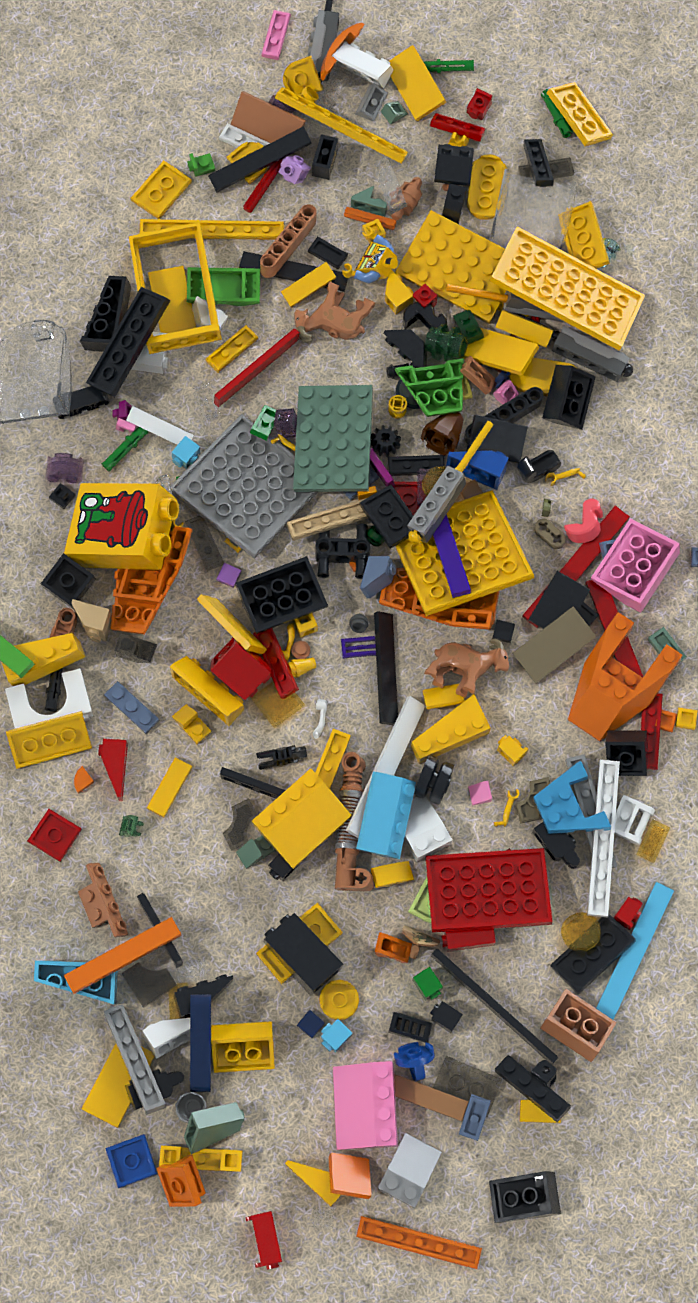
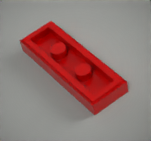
(460, 127)

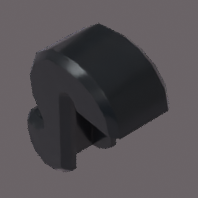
(425, 315)
(539, 466)

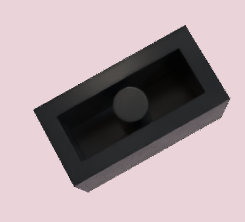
(325, 157)

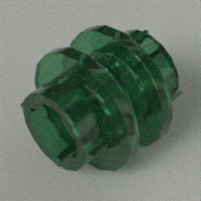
(446, 343)

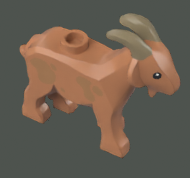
(333, 318)
(468, 663)

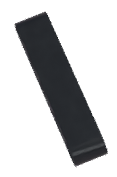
(511, 412)

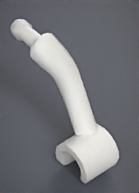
(322, 706)

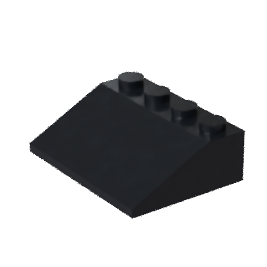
(281, 595)

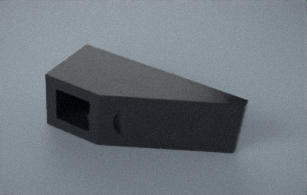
(215, 988)

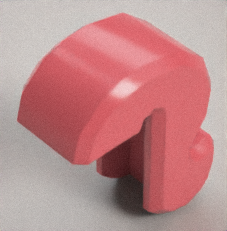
(590, 525)

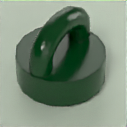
(373, 535)

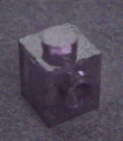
(286, 422)

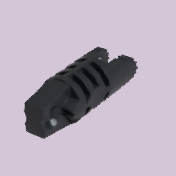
(281, 756)

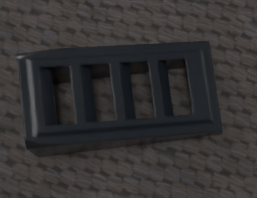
(412, 1020)

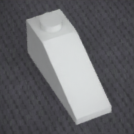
(167, 1035)

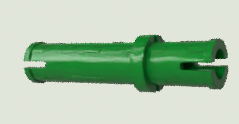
(469, 65)
(559, 120)
(118, 454)

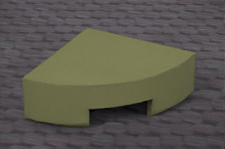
(546, 507)

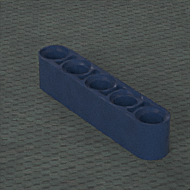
(200, 1043)

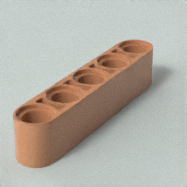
(288, 241)

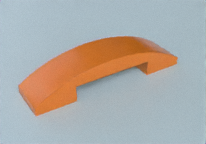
(347, 35)

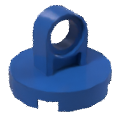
(414, 1058)

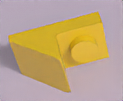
(191, 723)

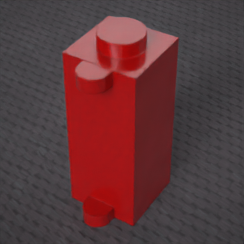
(468, 939)
(266, 1240)

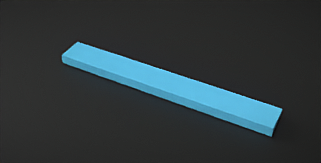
(631, 958)

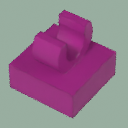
(123, 411)

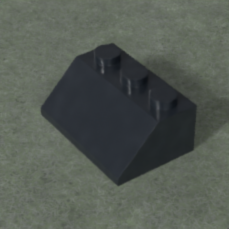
(569, 396)

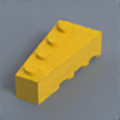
(48, 657)

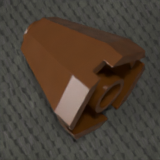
(443, 431)

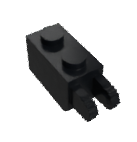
(557, 845)
(164, 1081)

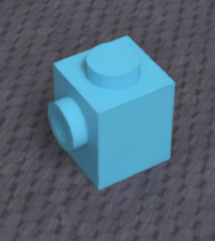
(185, 453)
(335, 1035)

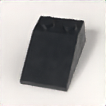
(525, 1197)

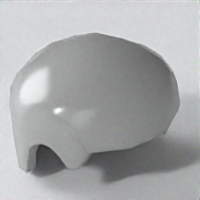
(189, 1103)

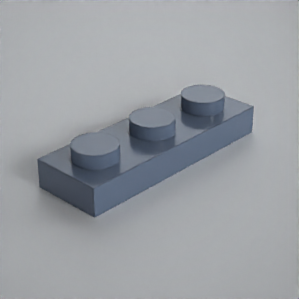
(131, 707)

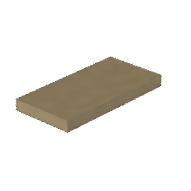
(554, 644)

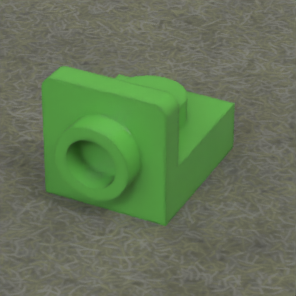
(201, 164)

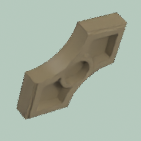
(527, 808)

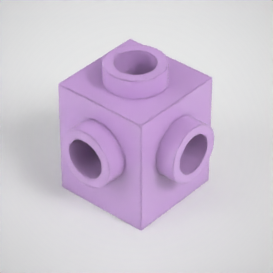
(294, 169)

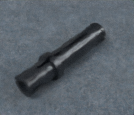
(53, 691)

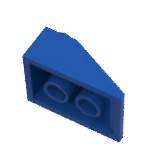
(484, 466)

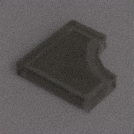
(148, 984)

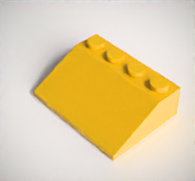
(301, 818)

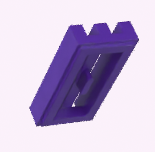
(358, 647)

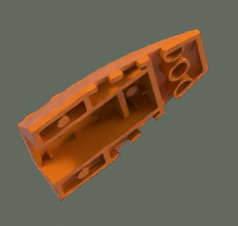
(143, 590)
(473, 614)

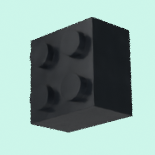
(68, 580)

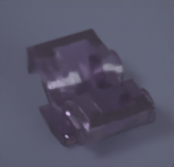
(64, 467)

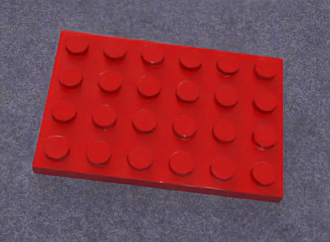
(488, 890)

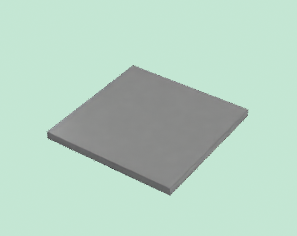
(243, 487)

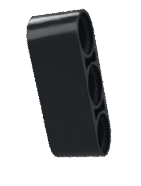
(86, 399)

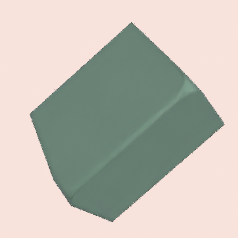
(393, 111)

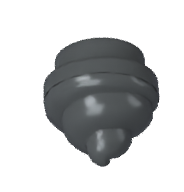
(358, 623)

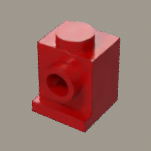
(479, 104)
(628, 912)

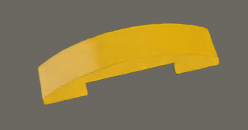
(204, 1159)

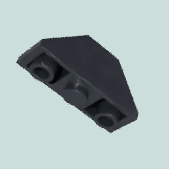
(409, 345)

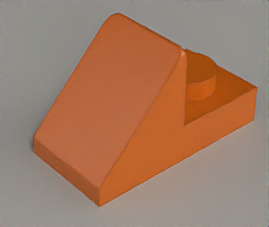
(392, 948)

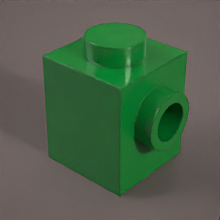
(428, 984)

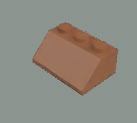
(578, 1025)

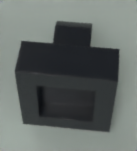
(62, 496)

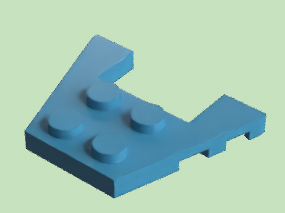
(560, 808)

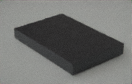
(502, 437)
(388, 515)
(557, 599)

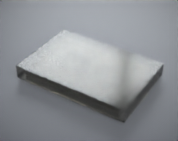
(463, 1080)

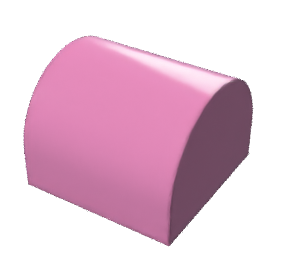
(506, 392)

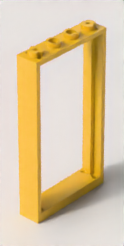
(190, 336)

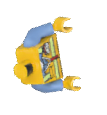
(376, 260)

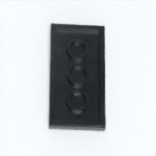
(583, 967)

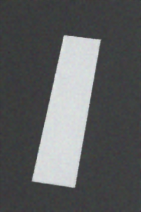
(157, 426)

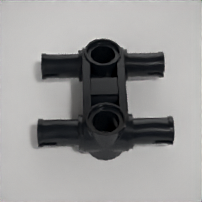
(343, 551)

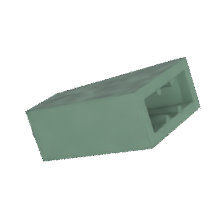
(212, 1125)

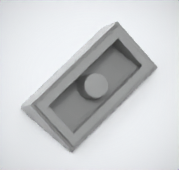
(371, 102)

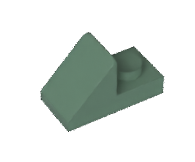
(365, 202)
(254, 851)

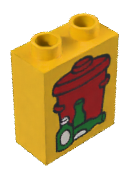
(121, 526)

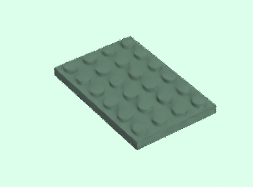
(333, 438)

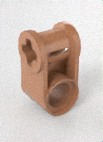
(62, 627)

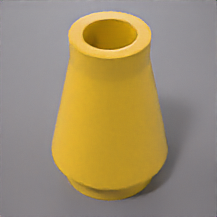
(301, 666)

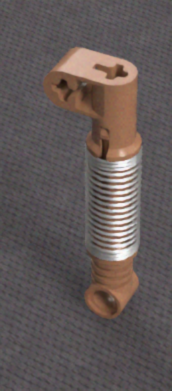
(346, 844)

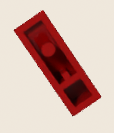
(114, 758)

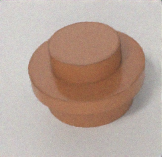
(300, 650)

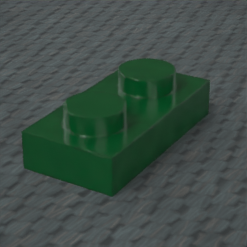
(468, 326)

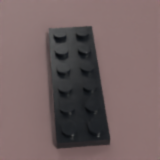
(128, 341)

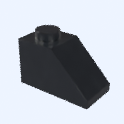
(454, 202)

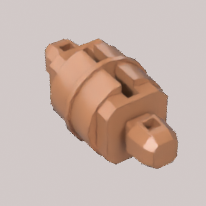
(412, 195)

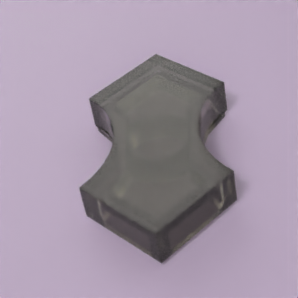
(242, 817)

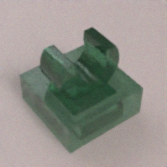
(129, 825)

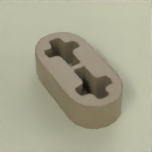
(553, 530)

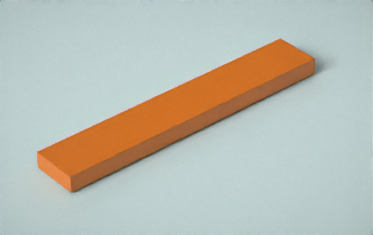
(122, 955)
(419, 1242)

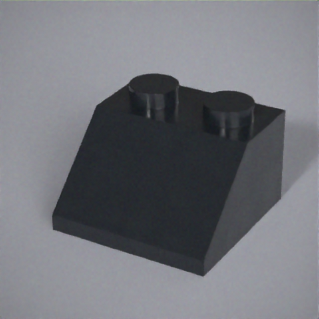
(454, 165)
(630, 749)

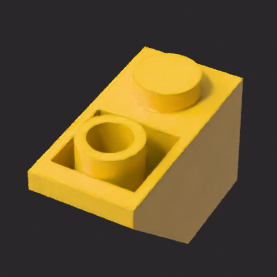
(397, 294)

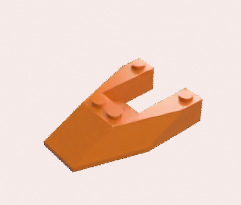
(610, 691)

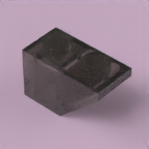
(135, 649)

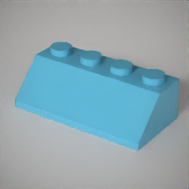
(386, 815)

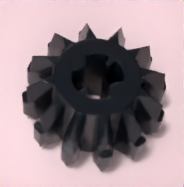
(384, 447)

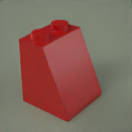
(240, 669)

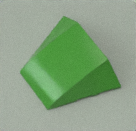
(435, 387)

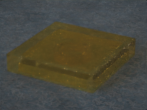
(273, 707)

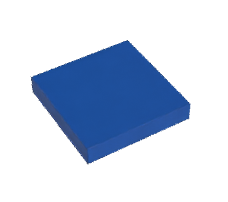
(131, 1161)

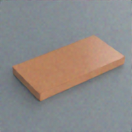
(264, 119)

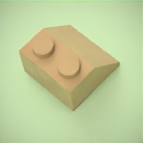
(94, 620)

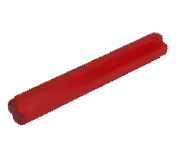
(262, 186)

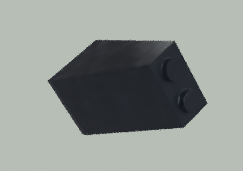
(302, 953)

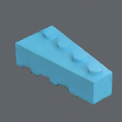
(53, 974)

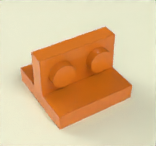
(181, 1182)

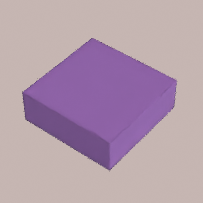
(228, 575)

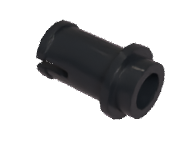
(391, 373)

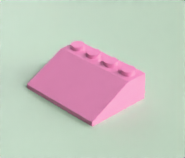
(636, 564)
(365, 1106)

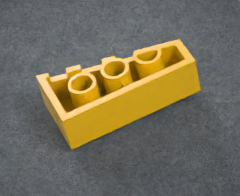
(452, 731)

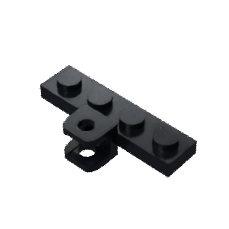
(535, 1085)

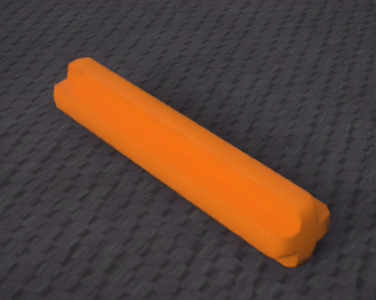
(367, 217)

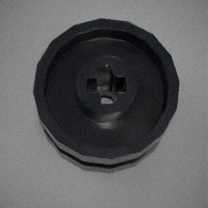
(433, 779)

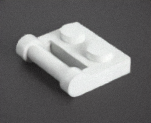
(625, 816)

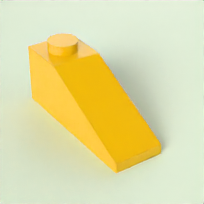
(316, 1179)

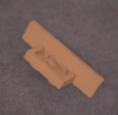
(100, 903)

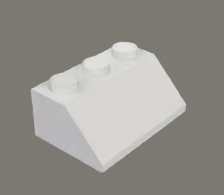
(363, 64)

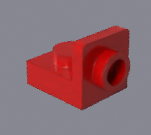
(425, 296)

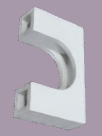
(76, 701)

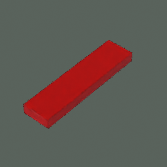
(276, 660)
(648, 722)

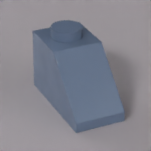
(377, 575)

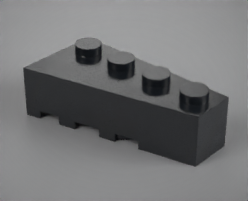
(107, 314)

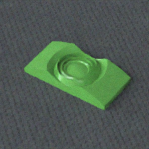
(229, 285)

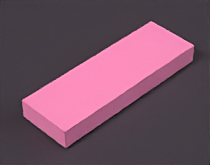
(276, 35)

